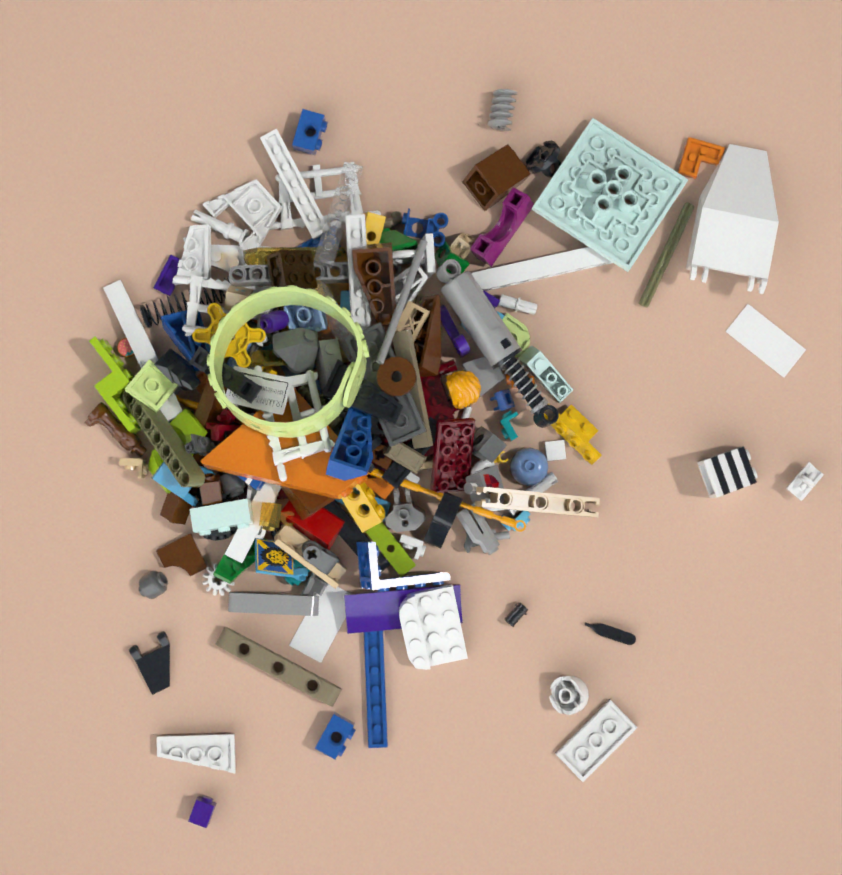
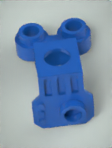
(429, 226)

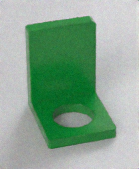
(450, 255)

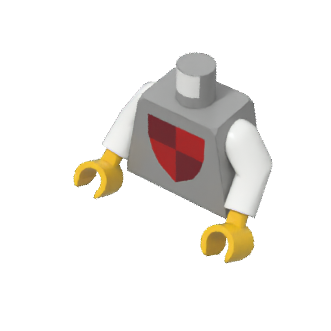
(485, 475)

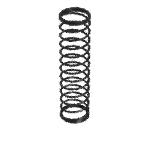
(147, 315)

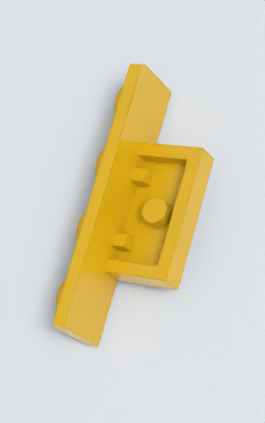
(577, 432)

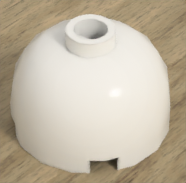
(569, 695)

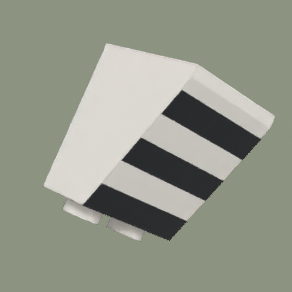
(727, 472)

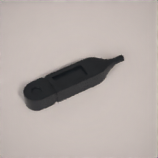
(612, 633)

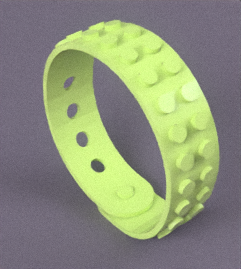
(272, 298)

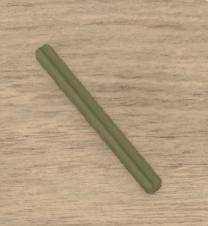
(666, 254)

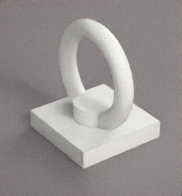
(427, 261)

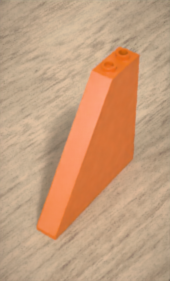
(251, 456)

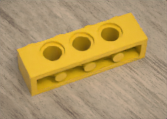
(364, 518)

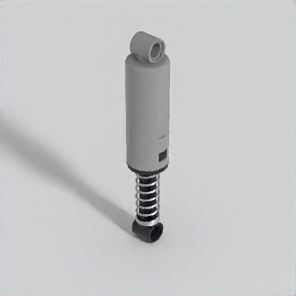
(492, 336)

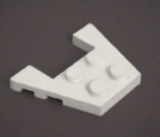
(253, 205)

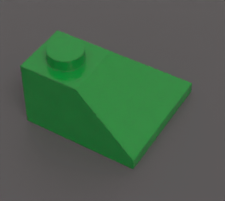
(398, 240)

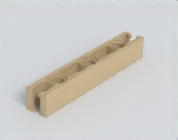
(526, 501)

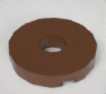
(385, 372)

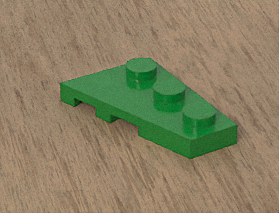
(230, 569)

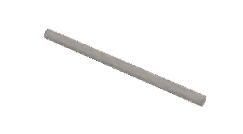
(401, 302)

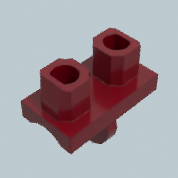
(218, 429)

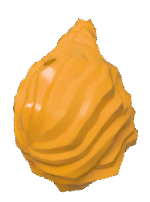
(463, 388)

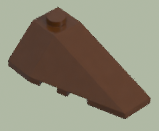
(428, 341)

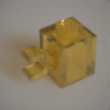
(271, 515)

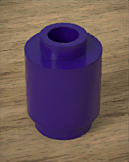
(274, 321)

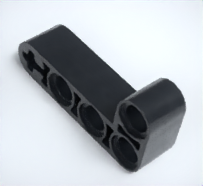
(443, 519)

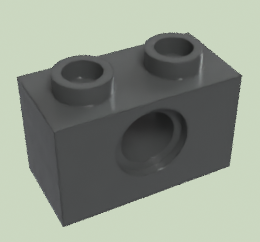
(487, 445)

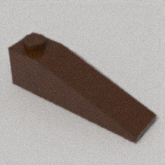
(376, 275)

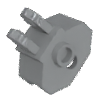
(405, 511)

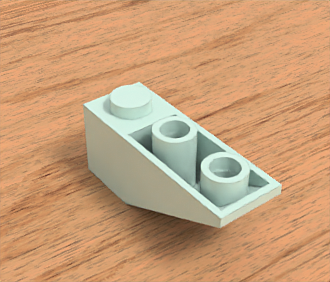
(545, 373)

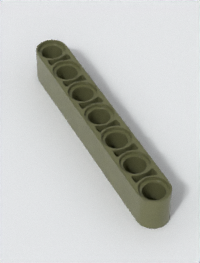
(166, 443)

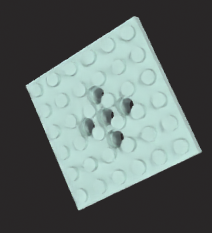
(621, 228)

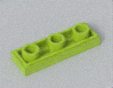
(398, 558)

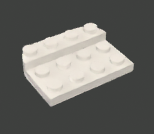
(432, 627)

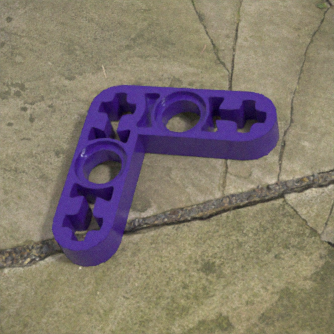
(458, 340)

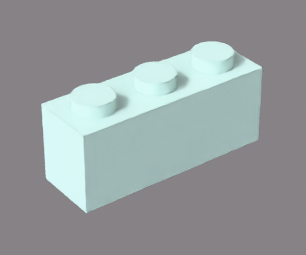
(222, 517)

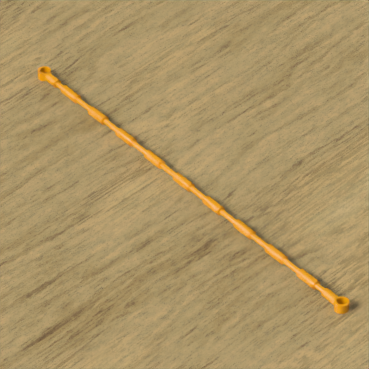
(410, 485)

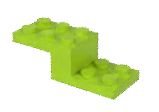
(114, 384)

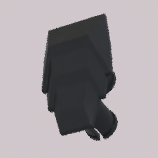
(178, 370)

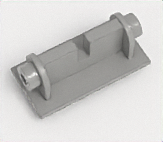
(314, 586)

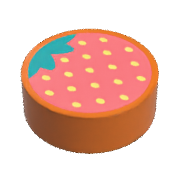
(124, 348)

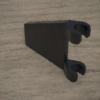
(155, 665)

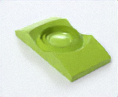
(184, 425)

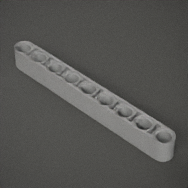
(248, 280)

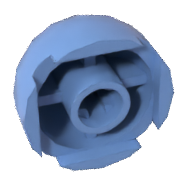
(529, 466)

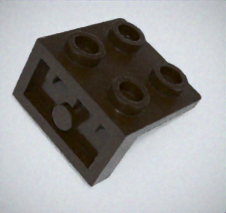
(292, 268)

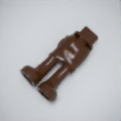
(126, 439)

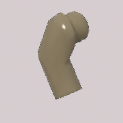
(395, 220)

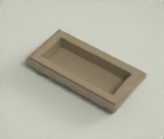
(406, 457)

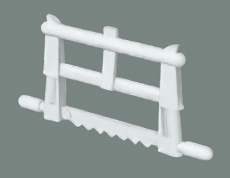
(285, 199)
(194, 306)
(304, 449)

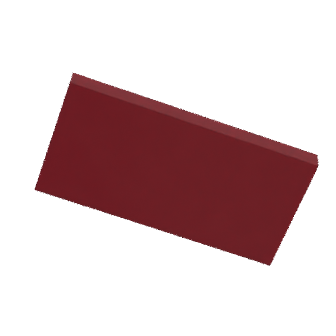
(452, 454)

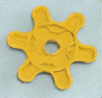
(238, 346)

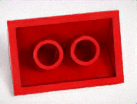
(320, 526)

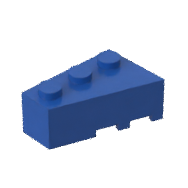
(173, 326)

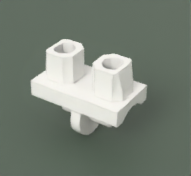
(804, 481)

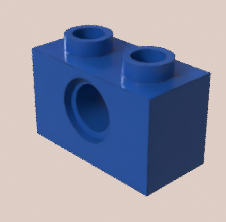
(307, 121)
(327, 744)

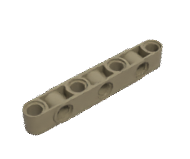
(292, 673)

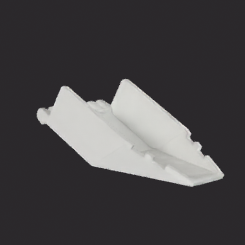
(736, 219)

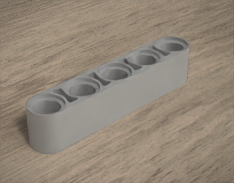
(273, 603)

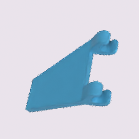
(166, 479)

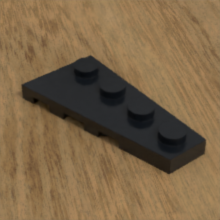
(368, 399)

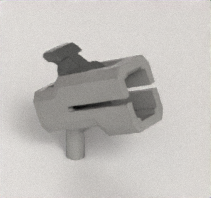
(480, 533)

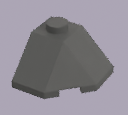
(297, 349)

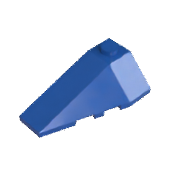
(353, 447)

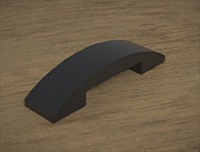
(230, 377)

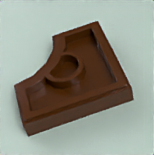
(183, 554)

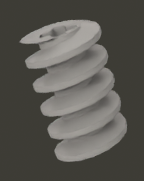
(501, 108)

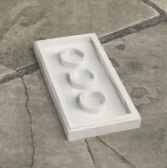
(596, 740)

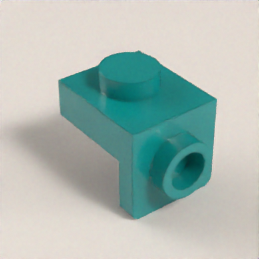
(507, 430)

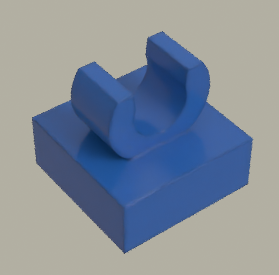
(503, 399)

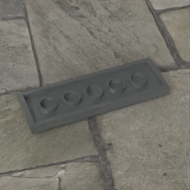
(409, 421)

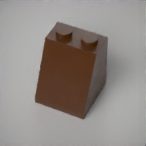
(495, 177)
(305, 502)

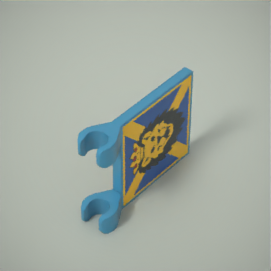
(275, 561)

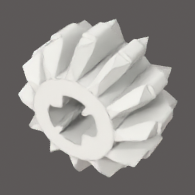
(215, 585)

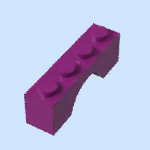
(515, 209)

